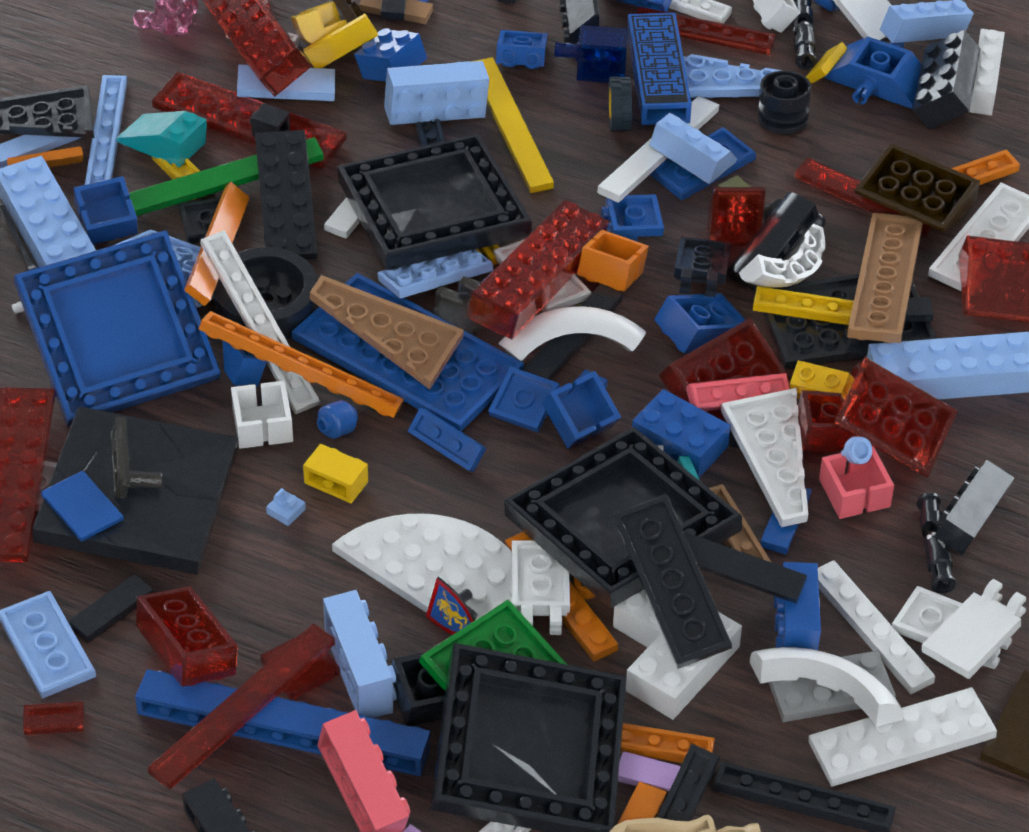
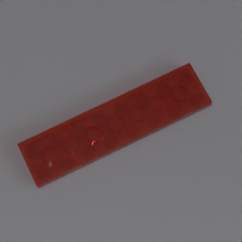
(232, 114)
(23, 448)

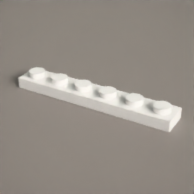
(874, 628)

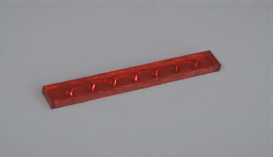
(241, 706)

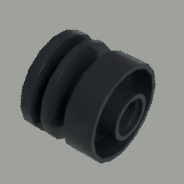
(784, 102)

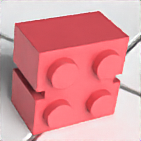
(862, 487)

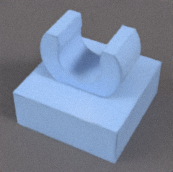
(285, 507)

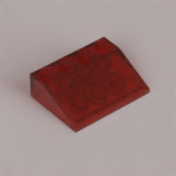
(995, 278)
(731, 355)
(894, 416)

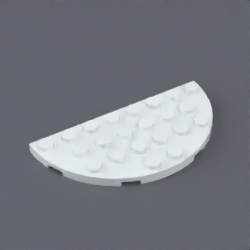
(417, 548)

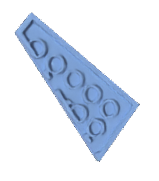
(715, 78)

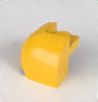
(317, 22)

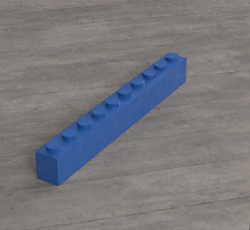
(279, 722)

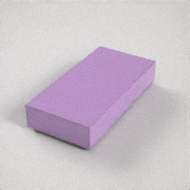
(646, 770)

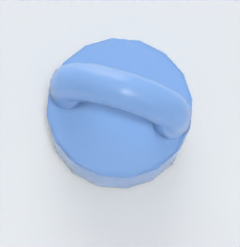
(857, 450)

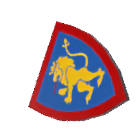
(448, 608)

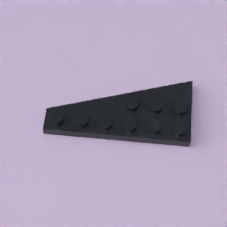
(49, 113)

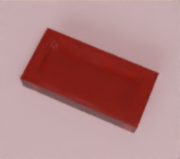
(53, 718)

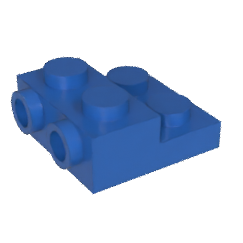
(521, 48)
(633, 216)

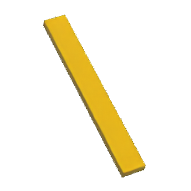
(515, 132)

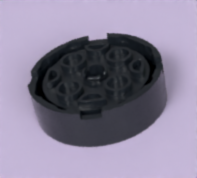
(278, 276)

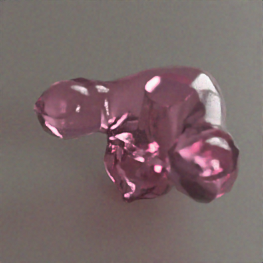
(169, 18)

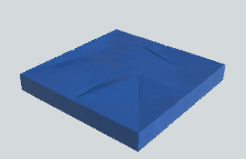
(116, 326)

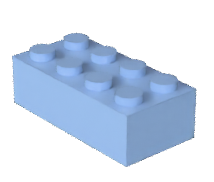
(436, 92)
(360, 655)

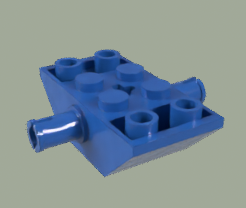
(879, 71)

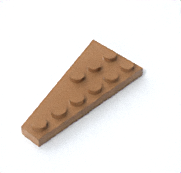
(401, 334)

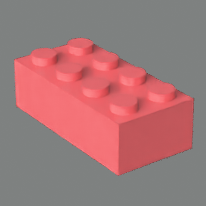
(362, 776)

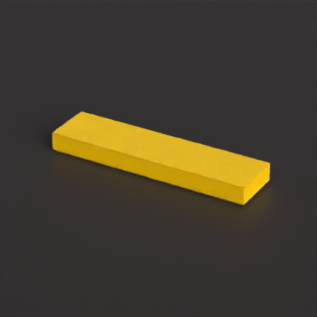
(803, 305)

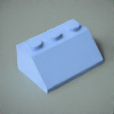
(691, 148)

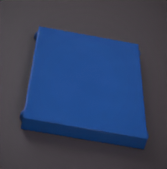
(82, 506)

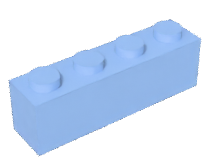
(925, 20)

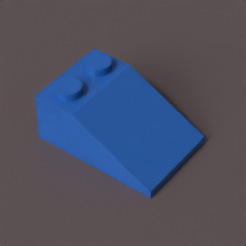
(696, 319)

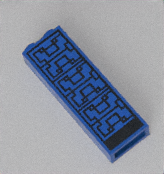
(658, 67)

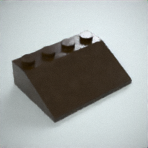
(919, 188)

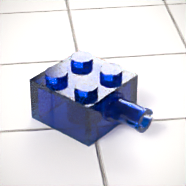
(598, 53)

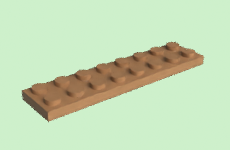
(885, 278)

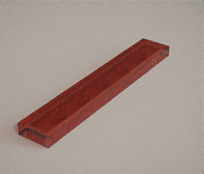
(721, 33)
(842, 187)

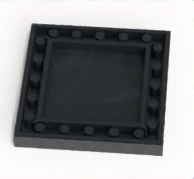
(433, 201)
(575, 507)
(159, 525)
(529, 742)

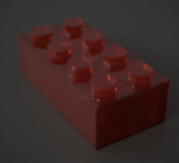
(186, 636)

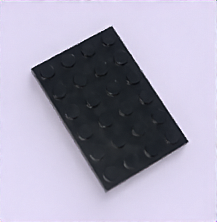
(827, 341)

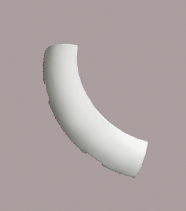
(797, 267)
(570, 321)
(830, 672)

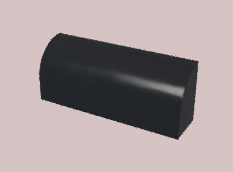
(777, 234)

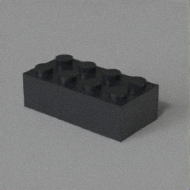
(946, 79)

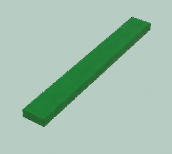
(206, 182)

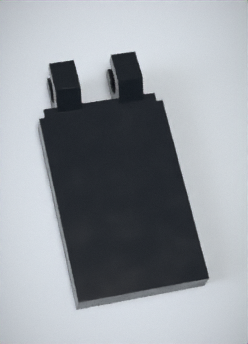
(702, 262)

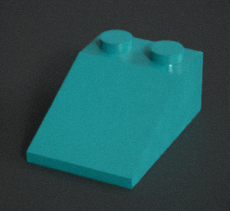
(166, 135)

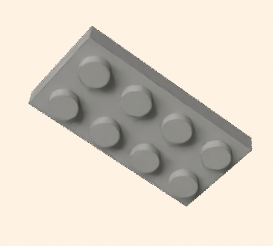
(807, 699)

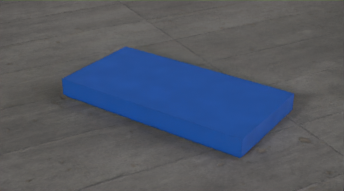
(684, 183)

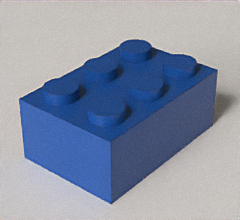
(683, 430)
(799, 623)

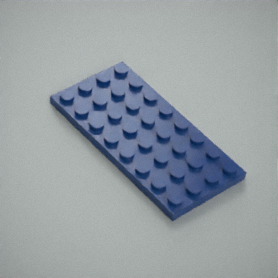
(459, 392)

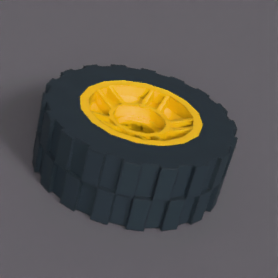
(620, 104)

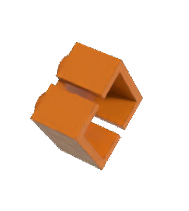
(612, 260)

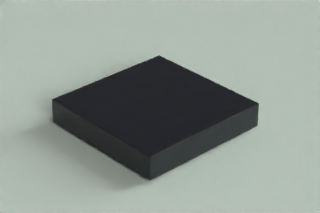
(197, 218)

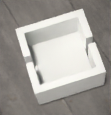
(262, 423)

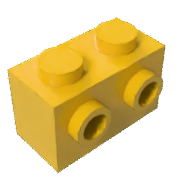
(335, 473)

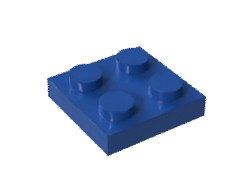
(521, 398)

